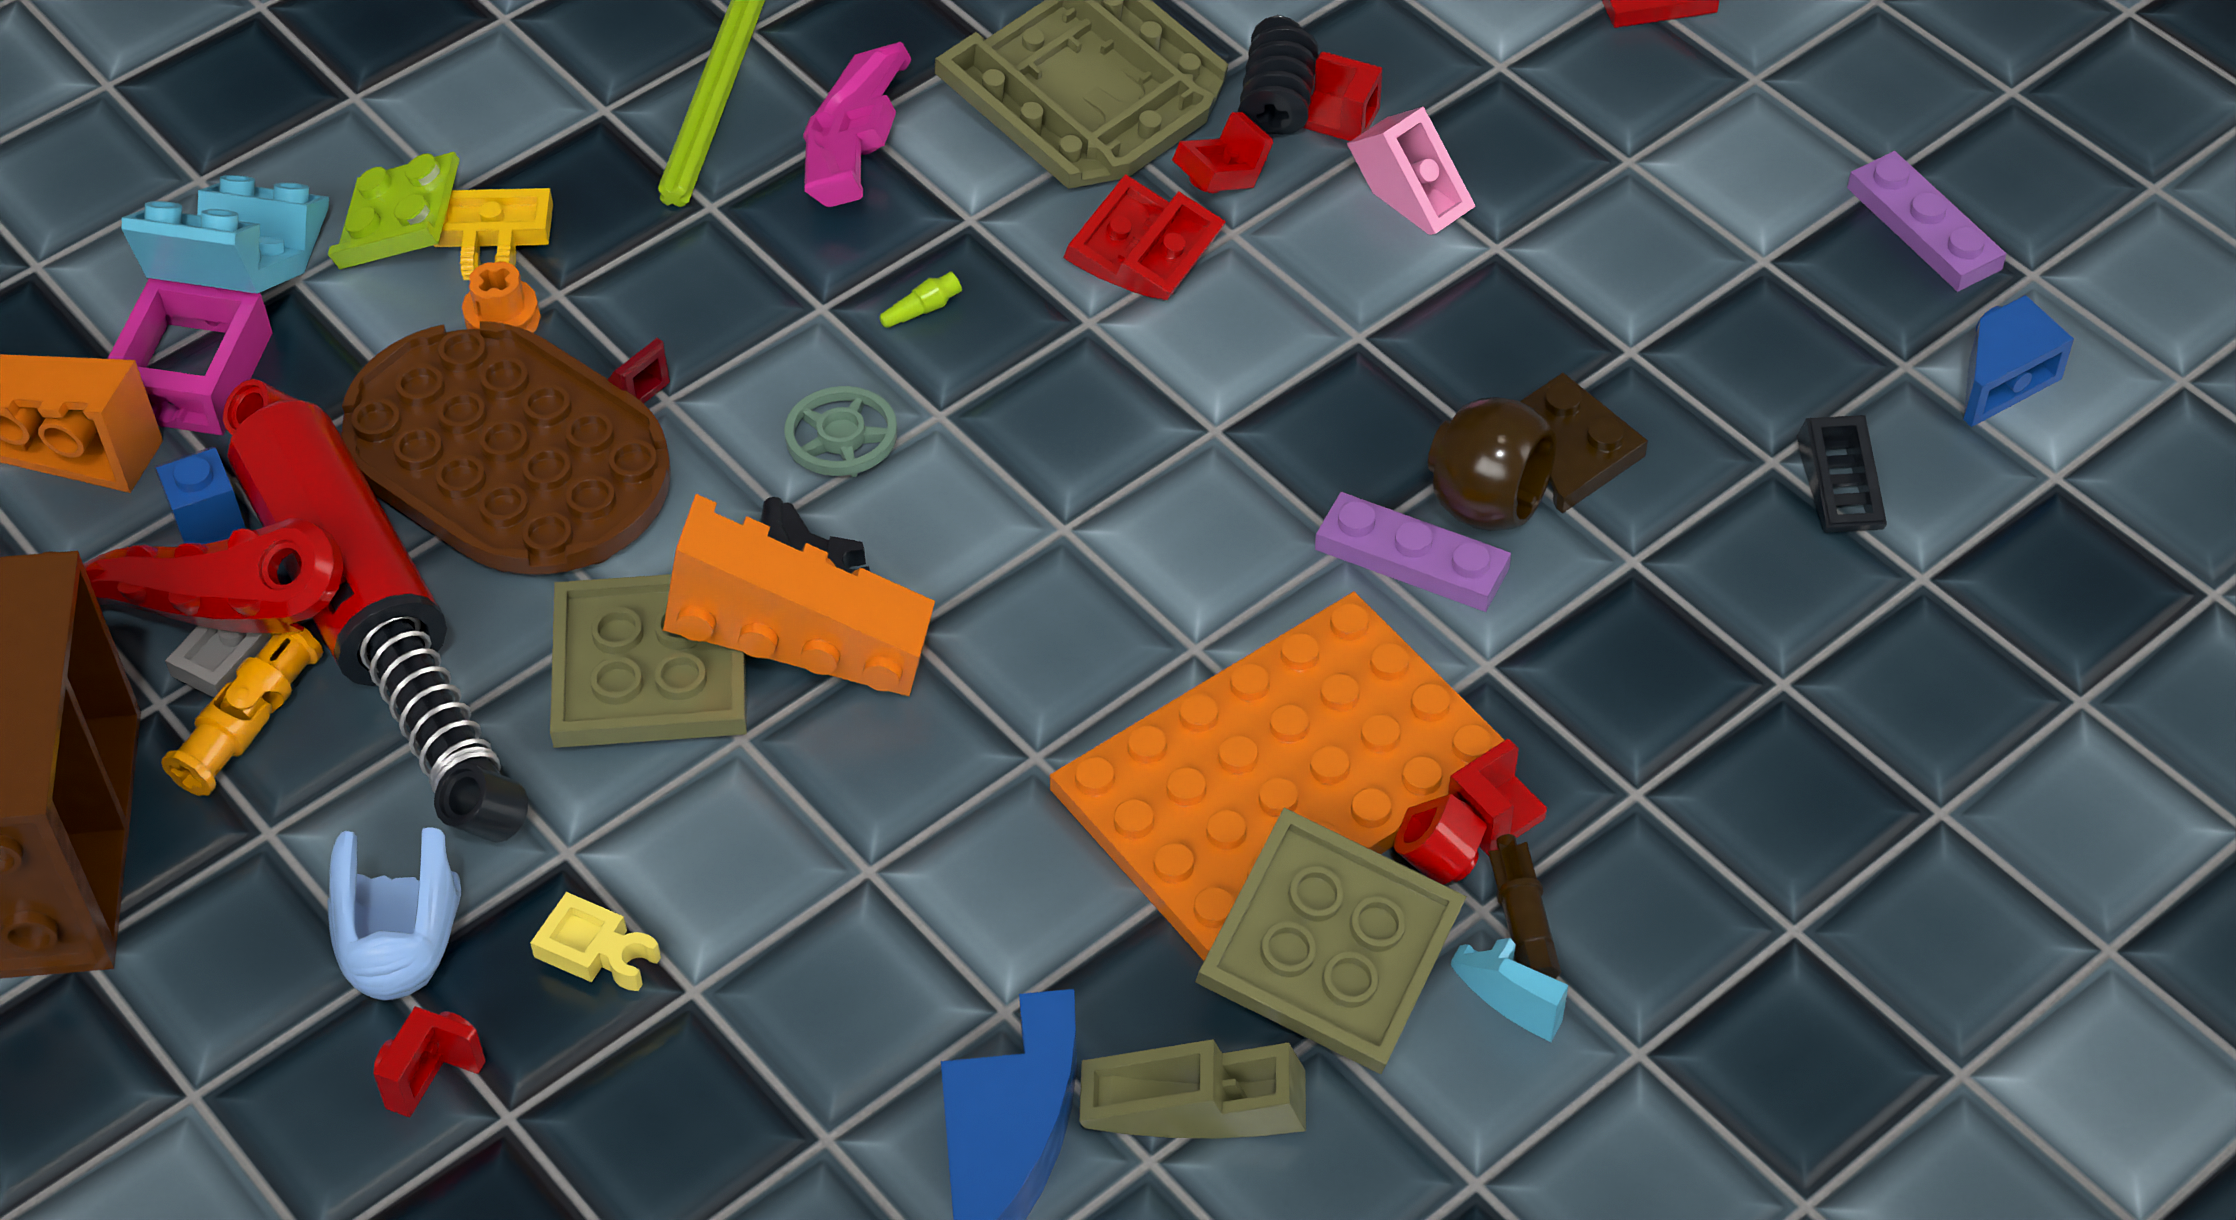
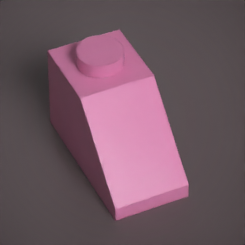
(1412, 170)

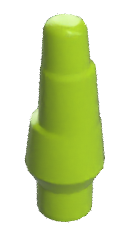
(924, 299)

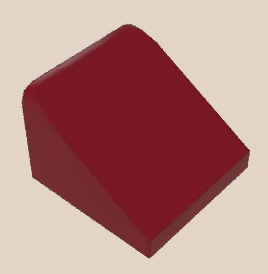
(644, 372)

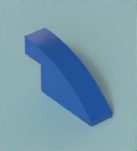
(1011, 1113)

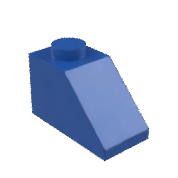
(2012, 358)
(200, 497)

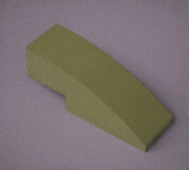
(1195, 1092)

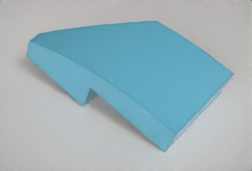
(1513, 989)

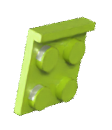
(396, 210)

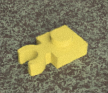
(588, 938)

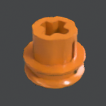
(500, 297)

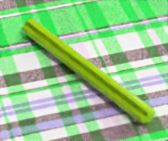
(708, 102)

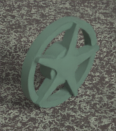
(841, 431)

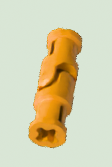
(240, 710)

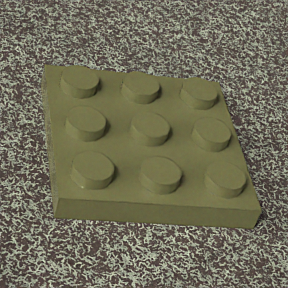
(629, 678)
(1331, 940)

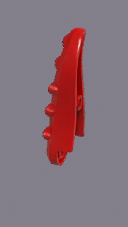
(226, 581)

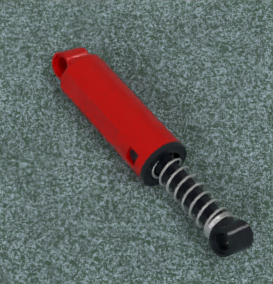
(383, 616)

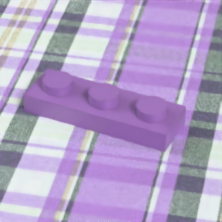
(1926, 221)
(1413, 551)

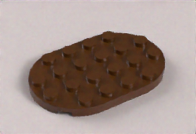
(507, 448)

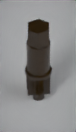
(1523, 906)

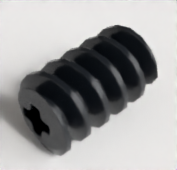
(1279, 75)

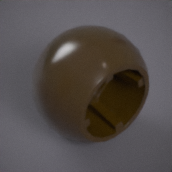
(1492, 463)

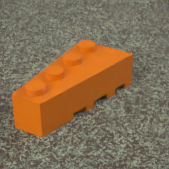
(77, 419)
(792, 604)

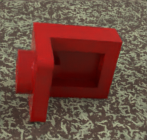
(1226, 162)
(416, 1054)

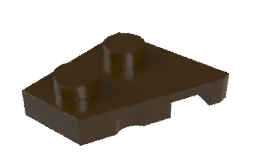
(1590, 440)

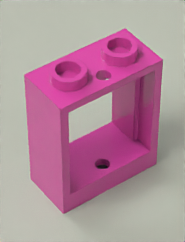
(196, 398)

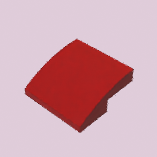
(1144, 239)

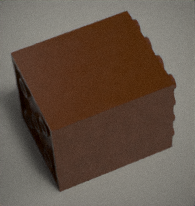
(62, 770)

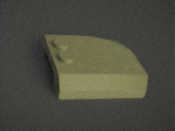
(1089, 85)

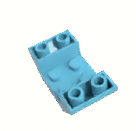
(238, 239)

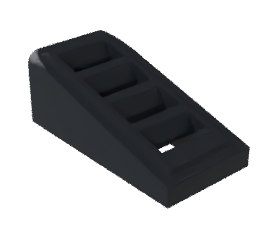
(1849, 434)

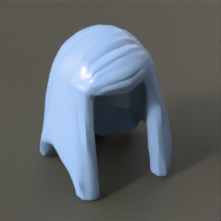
(388, 929)

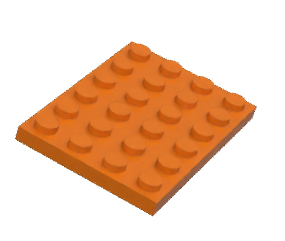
(1314, 722)

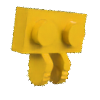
(495, 219)

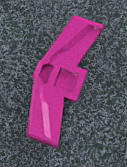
(851, 124)

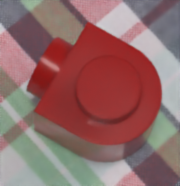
(1441, 838)

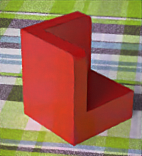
(1344, 96)
(1497, 794)

